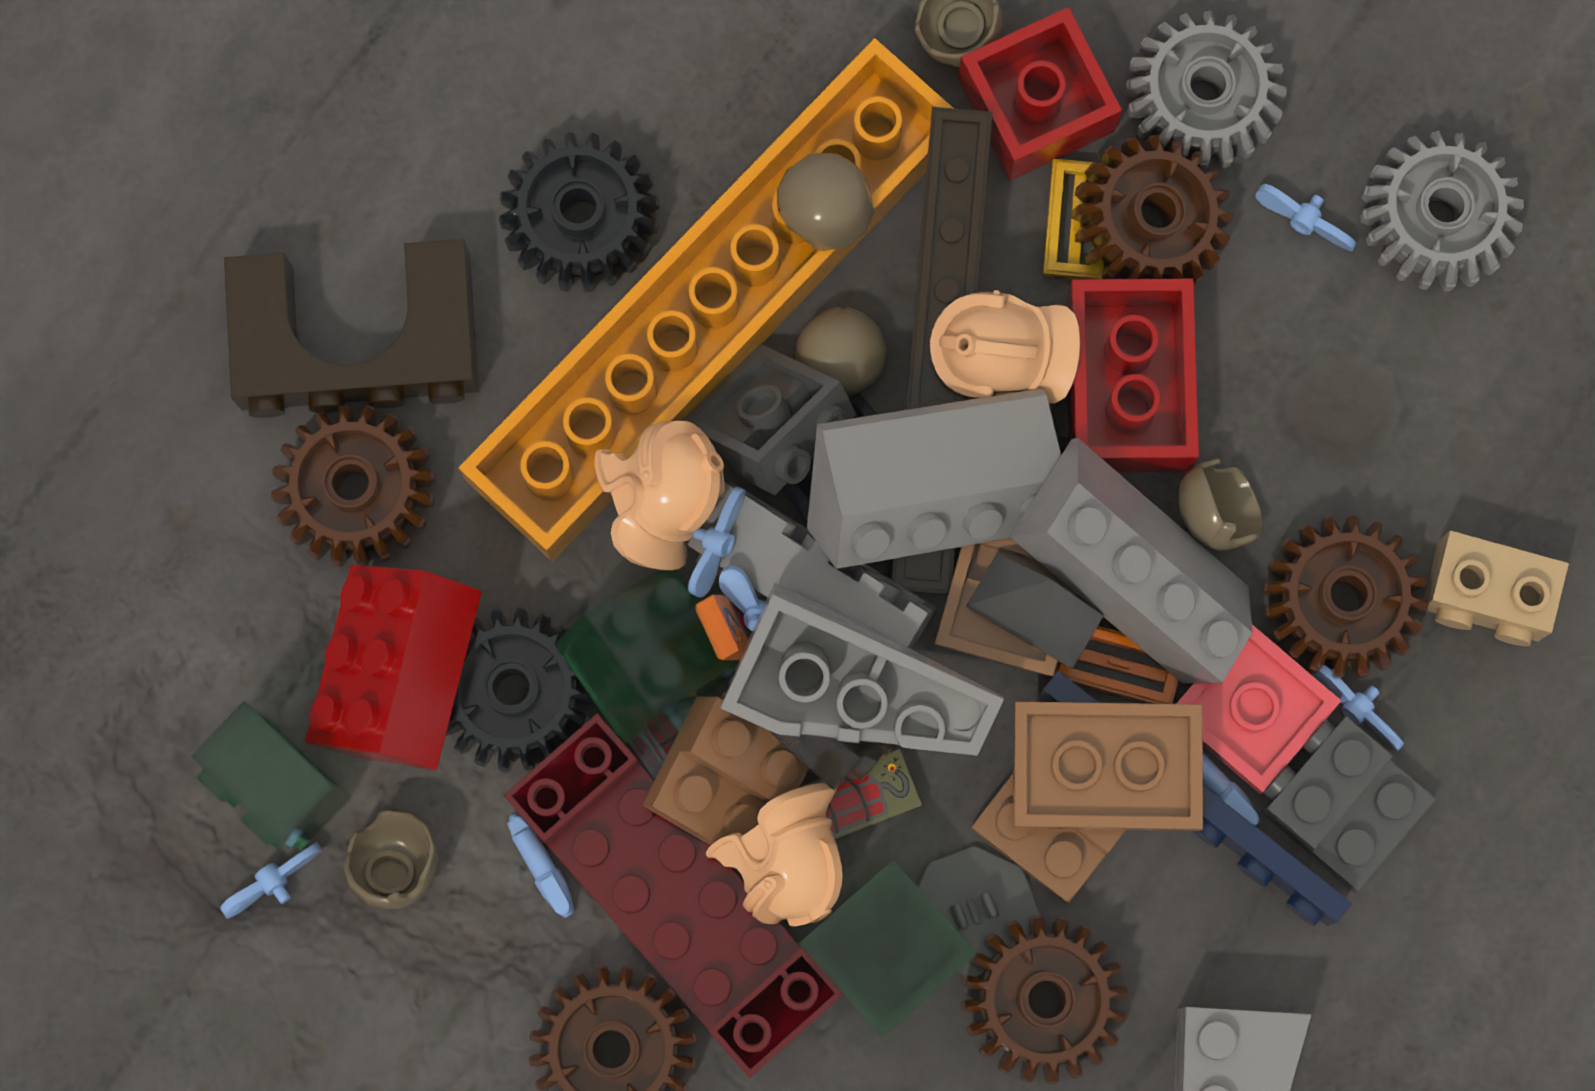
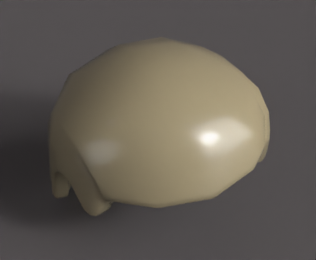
(957, 27)
(825, 201)
(844, 346)
(1219, 506)
(391, 860)

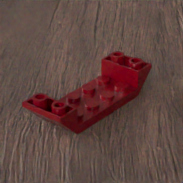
(671, 899)

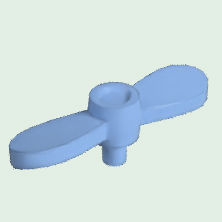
(1304, 217)
(717, 544)
(740, 592)
(1359, 706)
(271, 881)

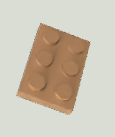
(1107, 766)

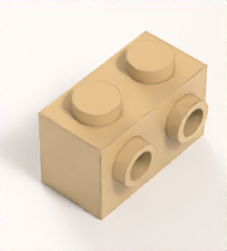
(1494, 588)

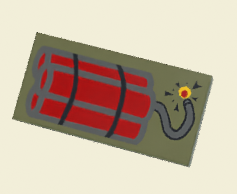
(875, 799)

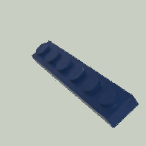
(1260, 856)

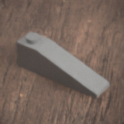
(842, 680)

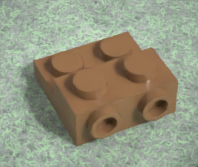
(974, 634)
(721, 773)
(1052, 857)

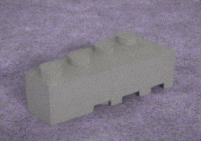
(1237, 1049)

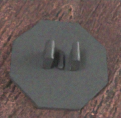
(979, 897)

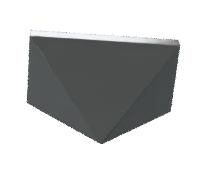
(1035, 610)

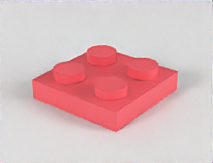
(1260, 711)

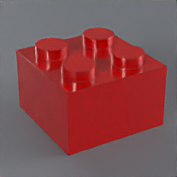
(1041, 93)

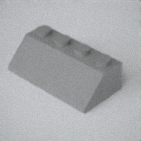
(929, 476)
(1137, 567)

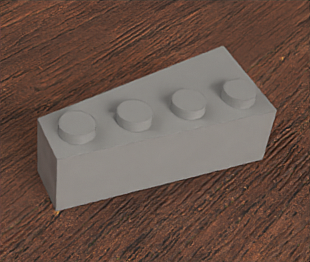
(784, 552)

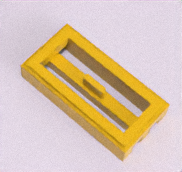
(1072, 269)

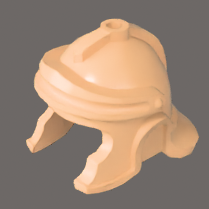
(1005, 346)
(661, 492)
(788, 859)

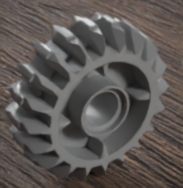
(1212, 56)
(1461, 181)

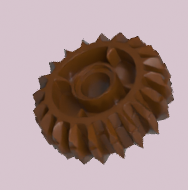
(1171, 186)
(331, 457)
(1368, 568)
(1082, 1003)
(608, 1009)

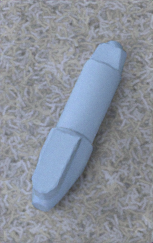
(1228, 791)
(546, 875)

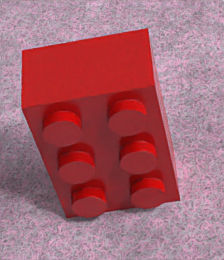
(1136, 373)
(393, 666)

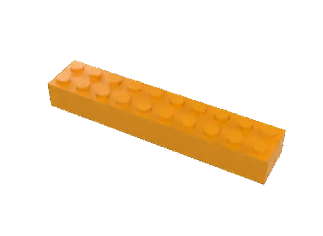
(698, 307)

